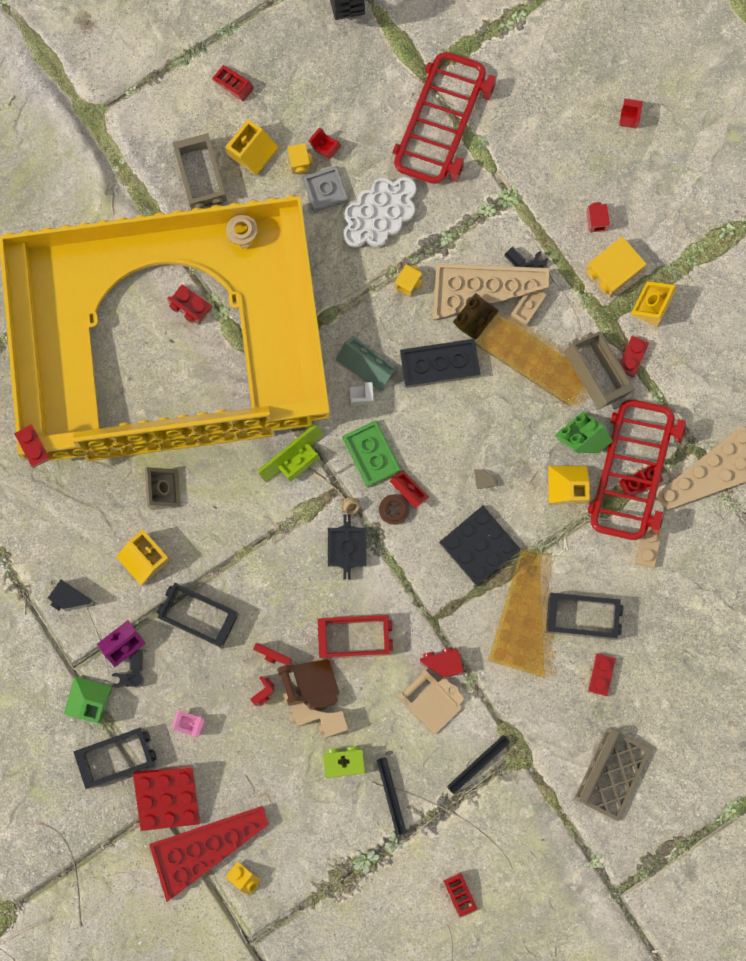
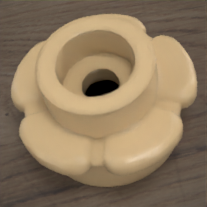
(350, 505)

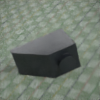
(68, 598)

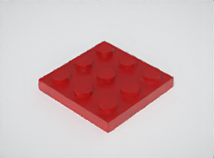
(166, 798)

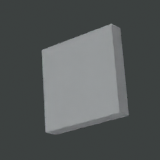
(325, 188)

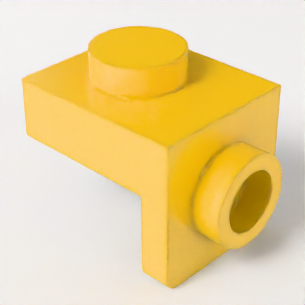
(243, 878)

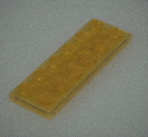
(531, 359)

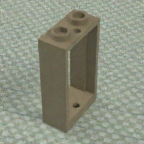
(194, 144)
(609, 362)

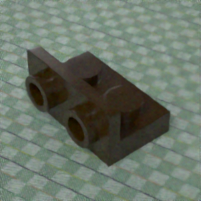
(475, 316)

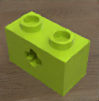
(334, 769)

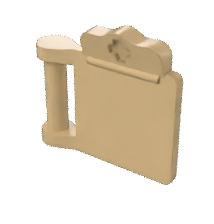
(435, 704)

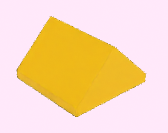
(653, 302)

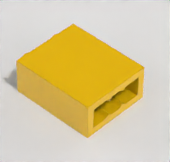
(615, 266)

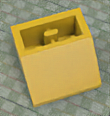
(251, 147)
(142, 557)

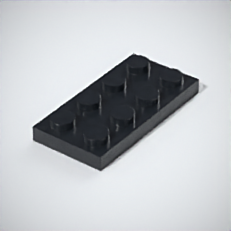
(440, 363)

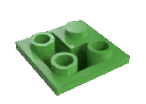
(584, 435)
(88, 700)

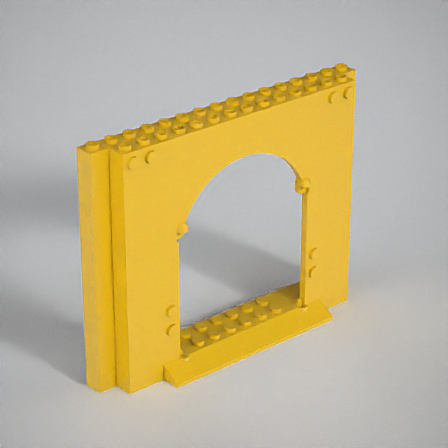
(65, 272)

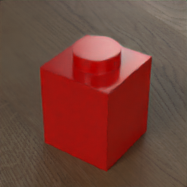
(598, 217)

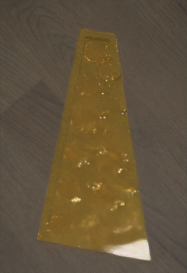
(520, 628)

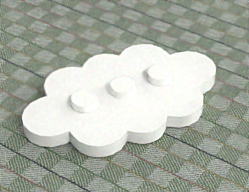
(379, 212)

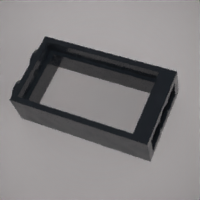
(552, 612)
(227, 626)
(84, 767)

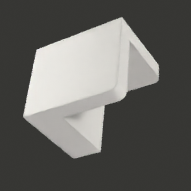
(362, 395)

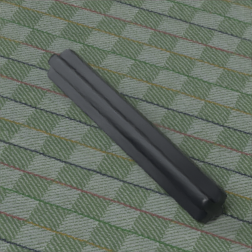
(478, 764)
(391, 796)

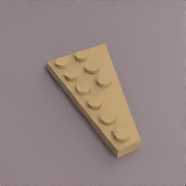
(458, 283)
(713, 473)

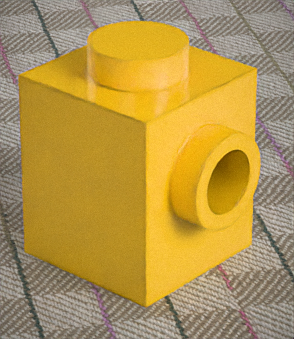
(299, 158)
(409, 280)

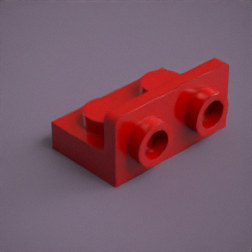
(189, 304)

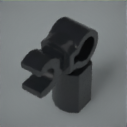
(519, 261)
(132, 679)

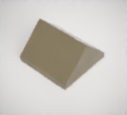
(162, 488)

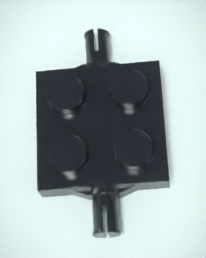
(347, 547)

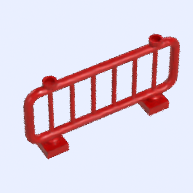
(448, 166)
(670, 429)

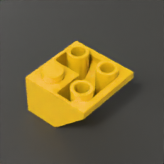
(568, 485)

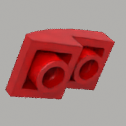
(633, 487)

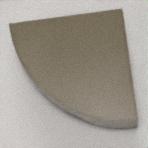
(483, 479)

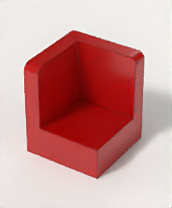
(630, 113)

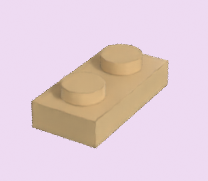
(527, 307)
(648, 549)

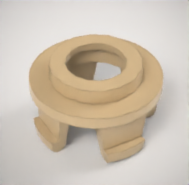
(245, 239)

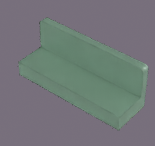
(366, 363)

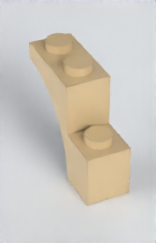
(330, 724)

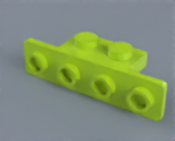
(295, 457)

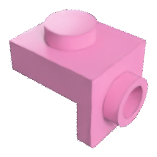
(188, 723)

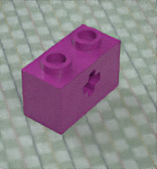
(121, 643)

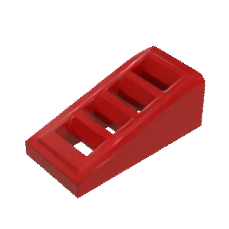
(241, 91)
(452, 879)

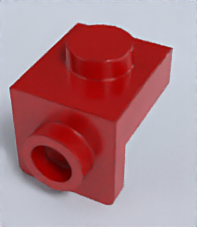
(324, 144)
(263, 696)

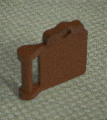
(314, 682)

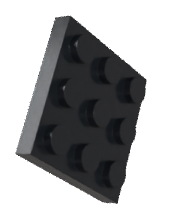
(479, 545)

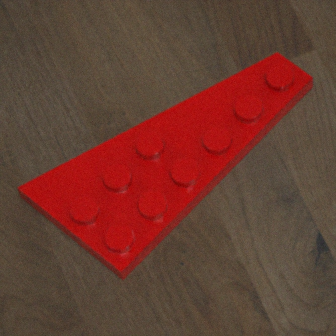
(194, 852)

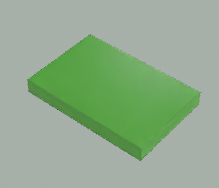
(371, 454)

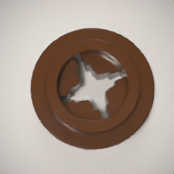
(394, 500)

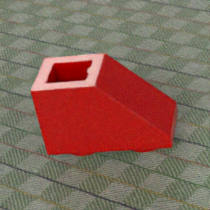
(443, 664)

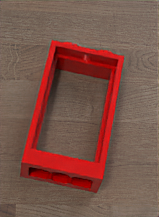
(322, 636)

